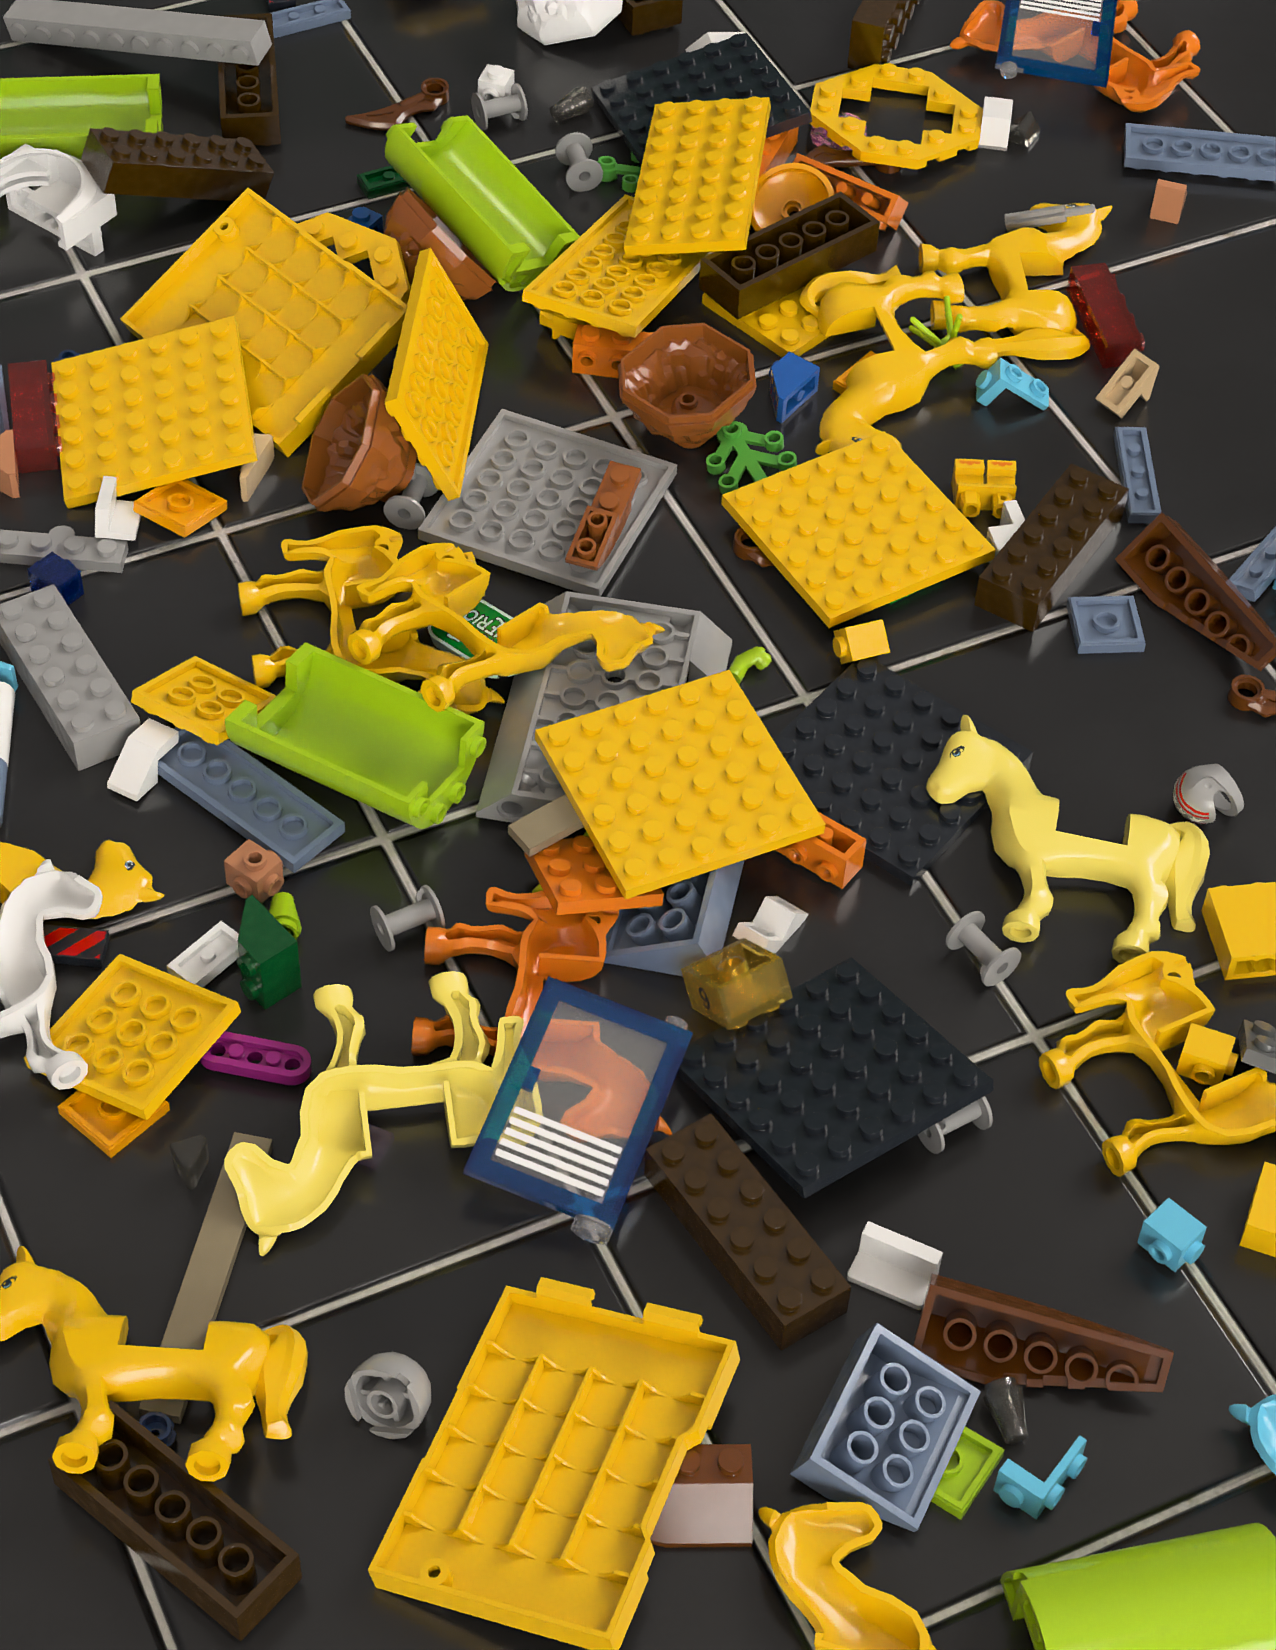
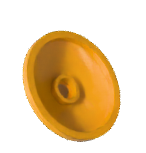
(787, 190)

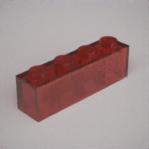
(1104, 313)
(33, 416)

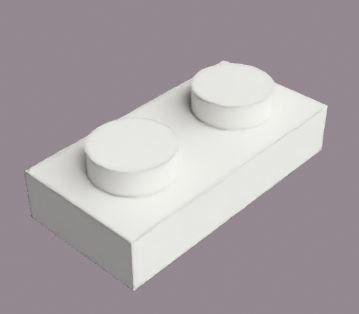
(207, 956)

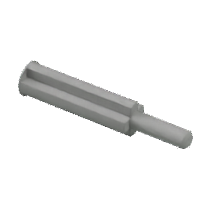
(1044, 216)

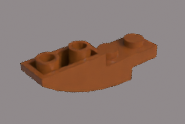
(605, 517)

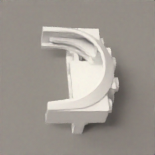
(66, 202)

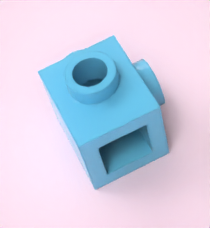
(1172, 1235)

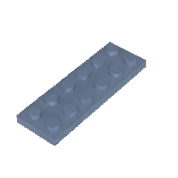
(1200, 152)
(250, 798)

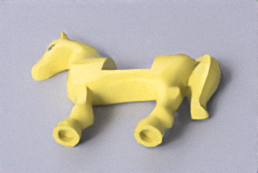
(1155, 863)
(336, 1103)

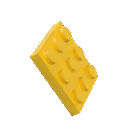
(198, 698)

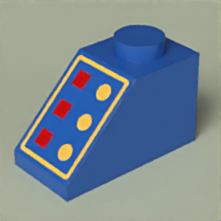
(791, 384)

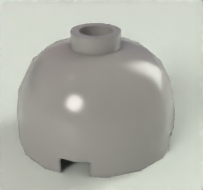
(390, 1394)

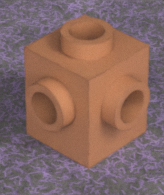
(254, 871)

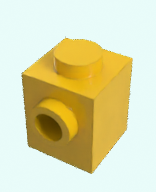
(860, 641)
(1207, 1055)

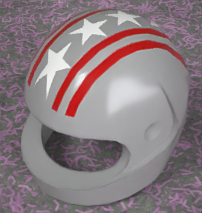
(1199, 794)

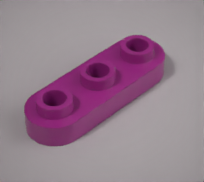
(274, 1056)

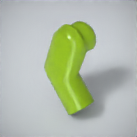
(753, 656)

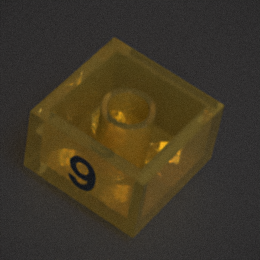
(737, 983)

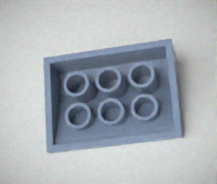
(682, 929)
(886, 1429)

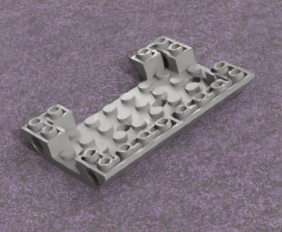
(576, 685)

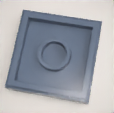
(1105, 624)

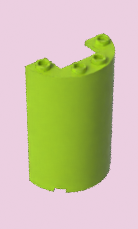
(62, 110)
(482, 199)
(363, 737)
(1155, 1596)

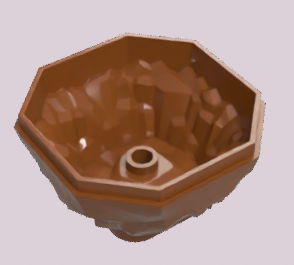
(420, 228)
(687, 382)
(357, 451)

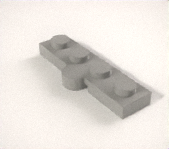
(82, 551)

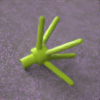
(952, 330)

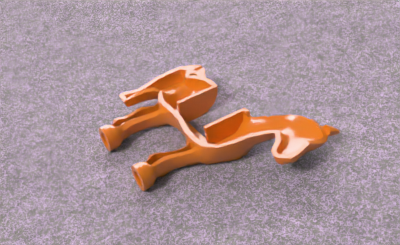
(1132, 78)
(551, 945)

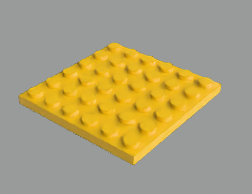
(153, 411)
(857, 528)
(678, 783)

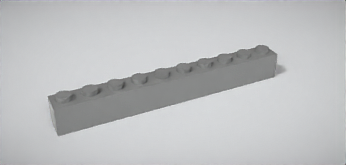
(139, 31)

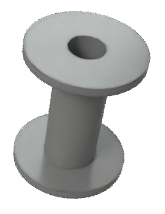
(514, 104)
(574, 151)
(405, 510)
(424, 910)
(996, 964)
(977, 1112)

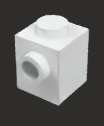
(495, 82)

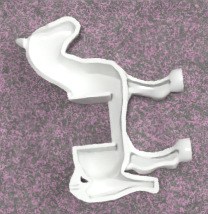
(28, 968)

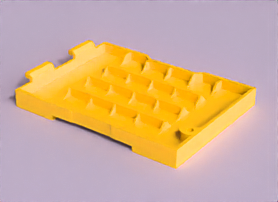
(298, 307)
(556, 1465)

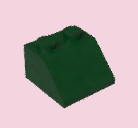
(266, 956)

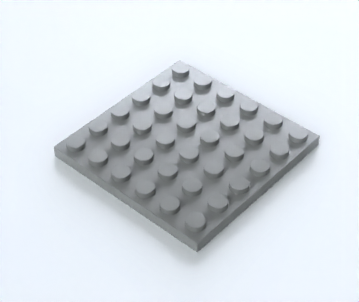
(528, 495)

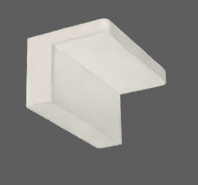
(114, 517)
(894, 1265)

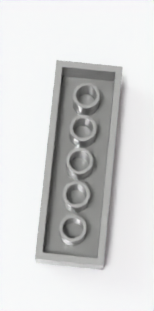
(66, 677)

